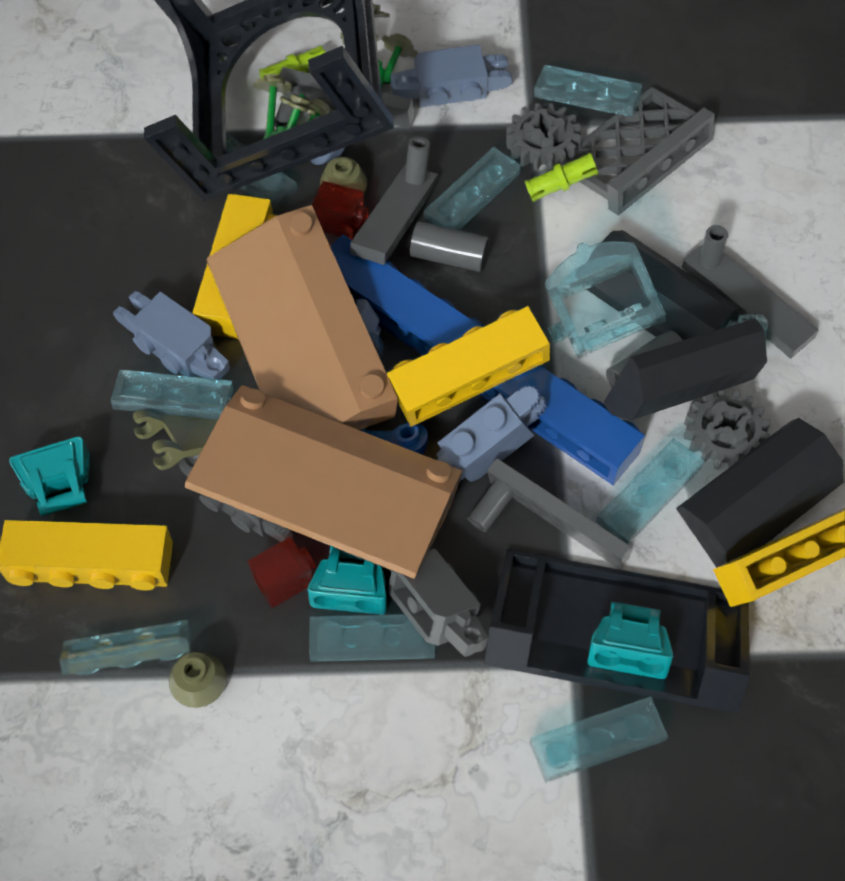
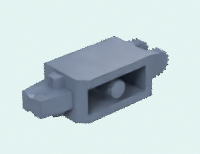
(452, 76)
(174, 336)
(492, 433)

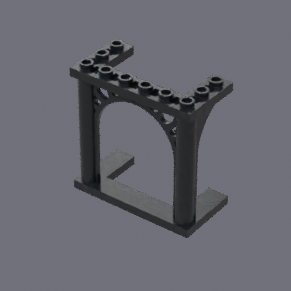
(345, 74)

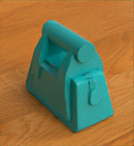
(54, 470)
(348, 585)
(631, 642)

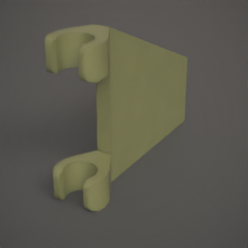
(187, 434)

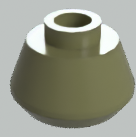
(346, 173)
(197, 679)

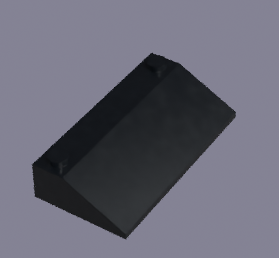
(554, 605)

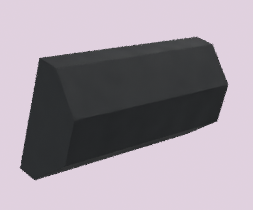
(688, 303)
(688, 370)
(763, 492)

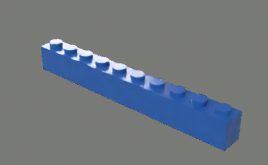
(422, 320)

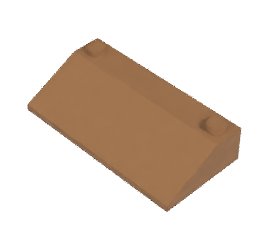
(302, 322)
(325, 480)

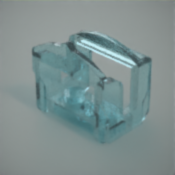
(588, 268)

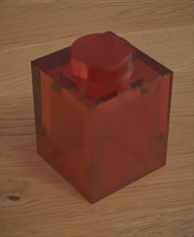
(340, 209)
(282, 571)

